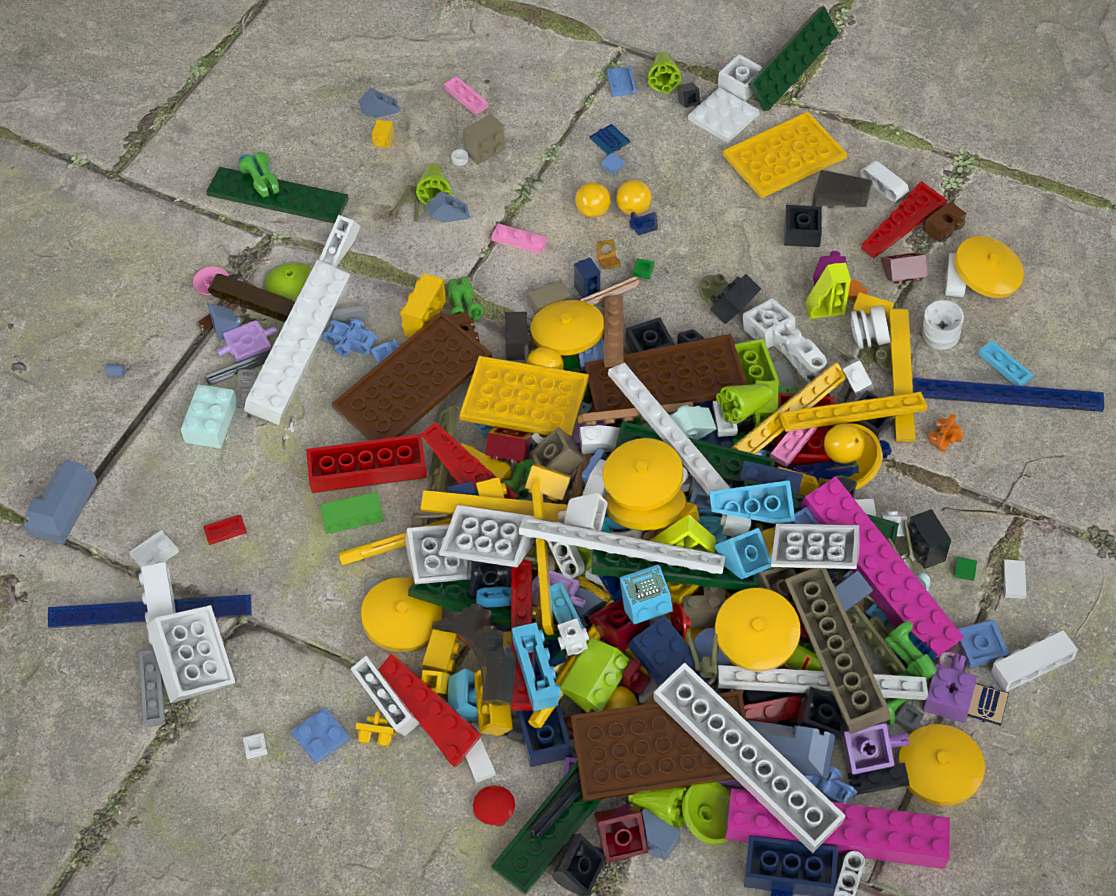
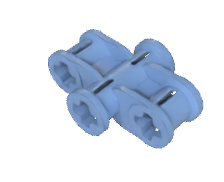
(349, 337)
(833, 788)

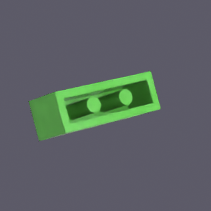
(352, 512)

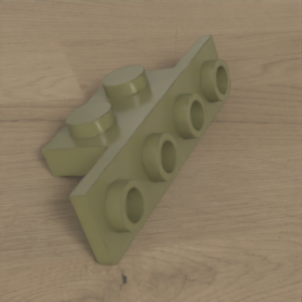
(874, 633)

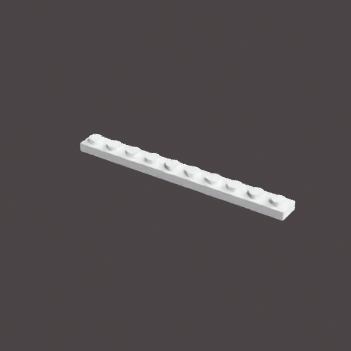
(667, 428)
(622, 545)
(800, 681)

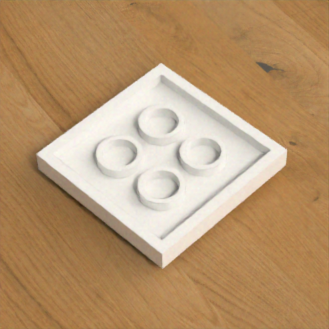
(723, 115)

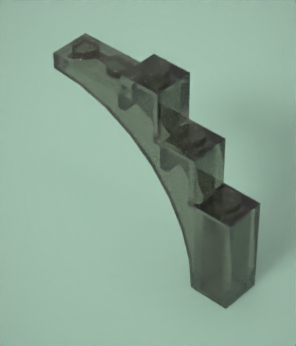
(494, 661)

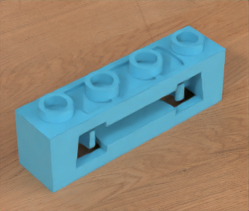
(544, 696)

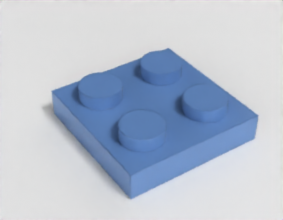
(982, 643)
(320, 735)

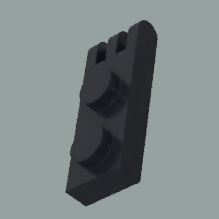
(880, 779)

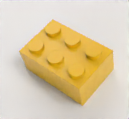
(423, 303)

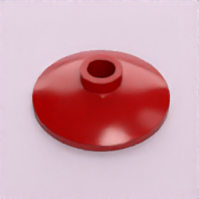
(679, 619)

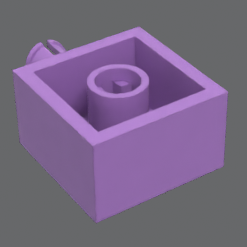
(951, 691)
(877, 755)

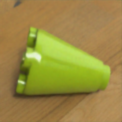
(664, 73)
(432, 183)
(742, 401)
(663, 804)

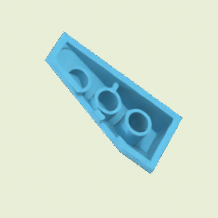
(758, 502)

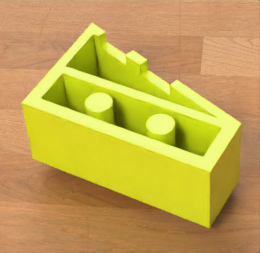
(829, 293)
(688, 534)

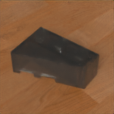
(841, 189)

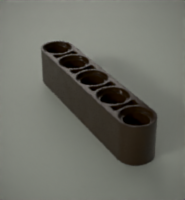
(251, 297)

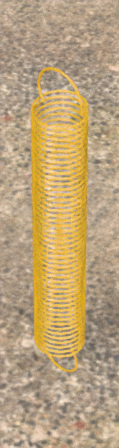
(592, 586)

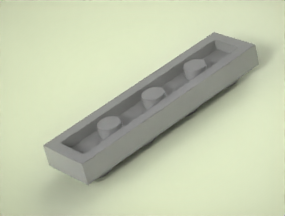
(151, 689)

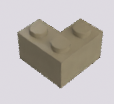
(704, 609)

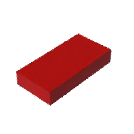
(225, 529)

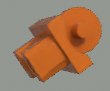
(949, 433)

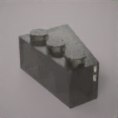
(517, 335)

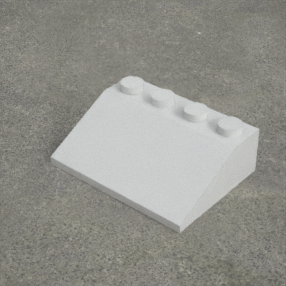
(486, 536)
(816, 546)
(424, 558)
(190, 653)

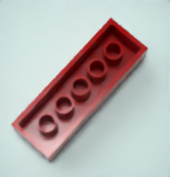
(366, 463)

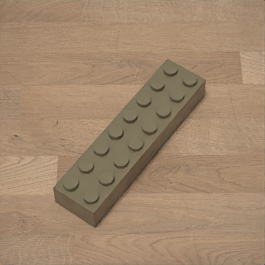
(838, 650)

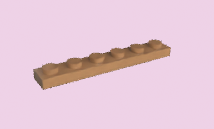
(614, 331)
(625, 415)

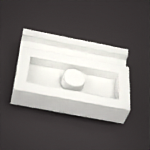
(154, 550)

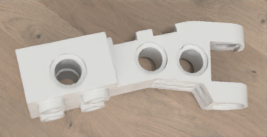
(777, 328)

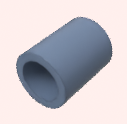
(115, 370)

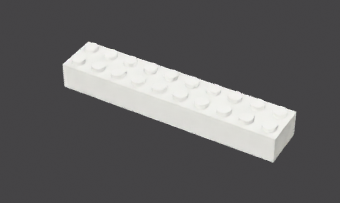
(297, 343)
(749, 757)

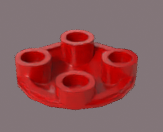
(494, 805)

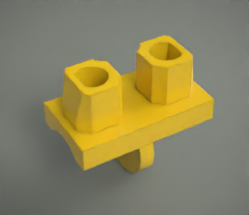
(385, 733)

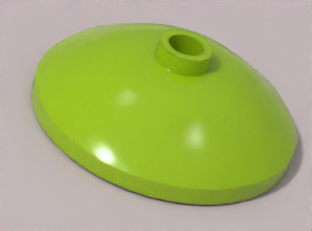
(288, 279)
(712, 803)

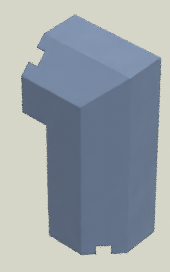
(60, 503)
(800, 746)

